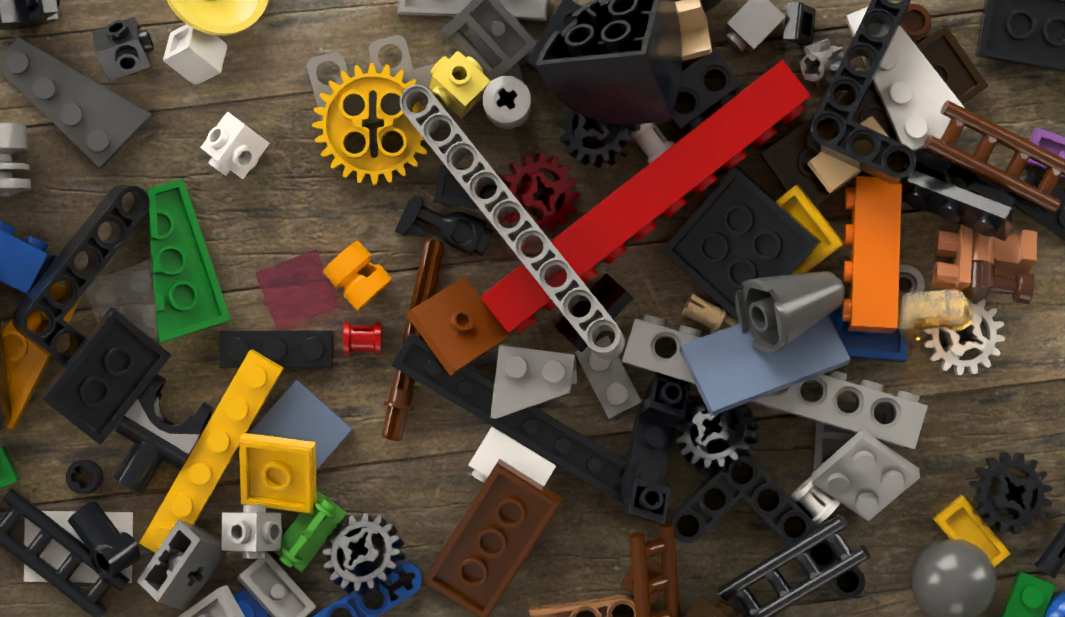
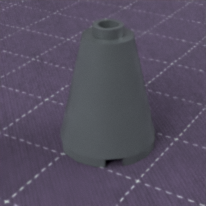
(786, 306)

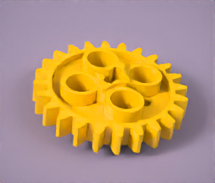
(339, 125)

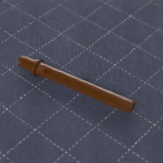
(402, 388)

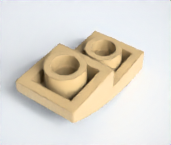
(836, 173)

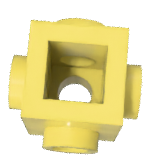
(458, 83)

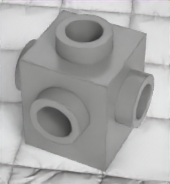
(251, 531)

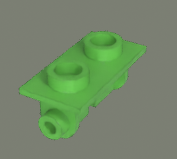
(309, 533)

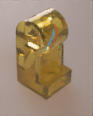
(932, 310)

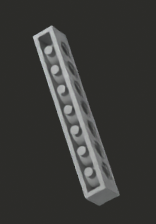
(900, 431)

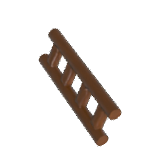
(978, 163)
(667, 580)

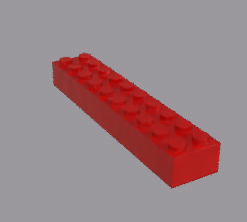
(655, 191)

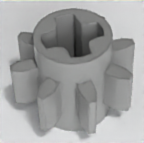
(821, 62)

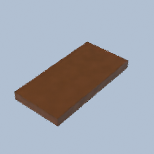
(493, 539)

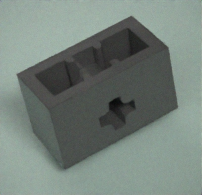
(181, 565)

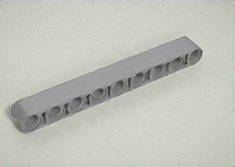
(498, 207)

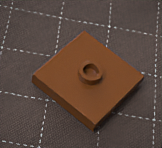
(457, 325)

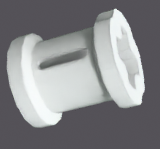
(651, 141)
(815, 501)

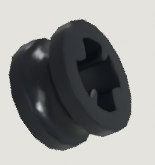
(89, 466)

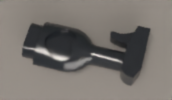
(456, 228)

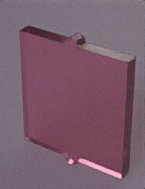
(296, 289)

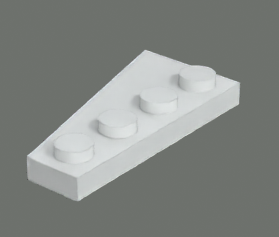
(908, 87)

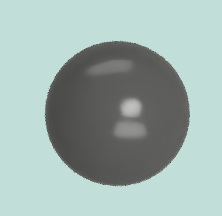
(953, 579)

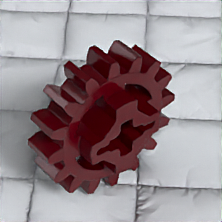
(534, 179)

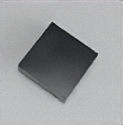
(799, 23)

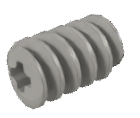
(511, 88)

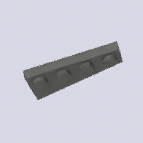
(79, 106)

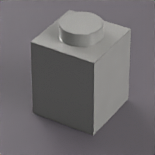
(752, 24)

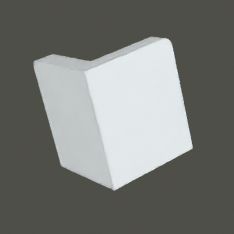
(195, 54)

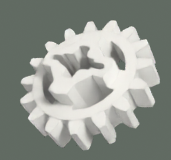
(955, 349)

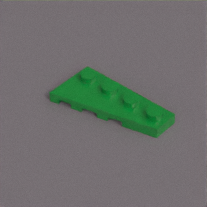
(182, 272)

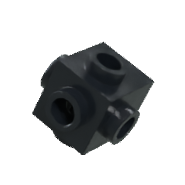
(122, 48)

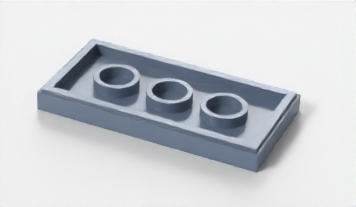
(735, 372)

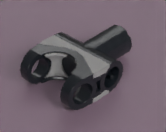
(156, 437)

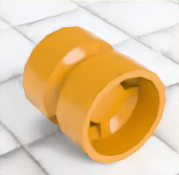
(357, 275)

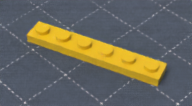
(214, 447)

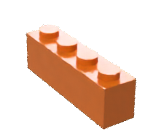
(873, 256)

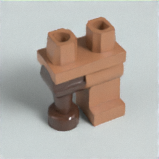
(981, 261)

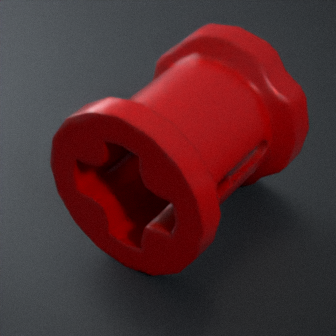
(362, 338)

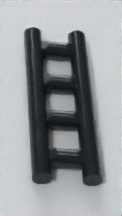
(800, 551)
(31, 555)

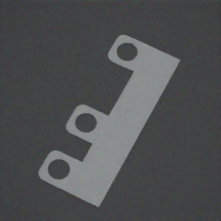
(391, 104)

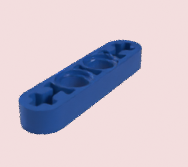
(355, 602)

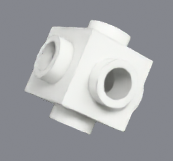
(234, 146)

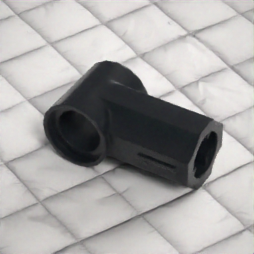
(107, 546)

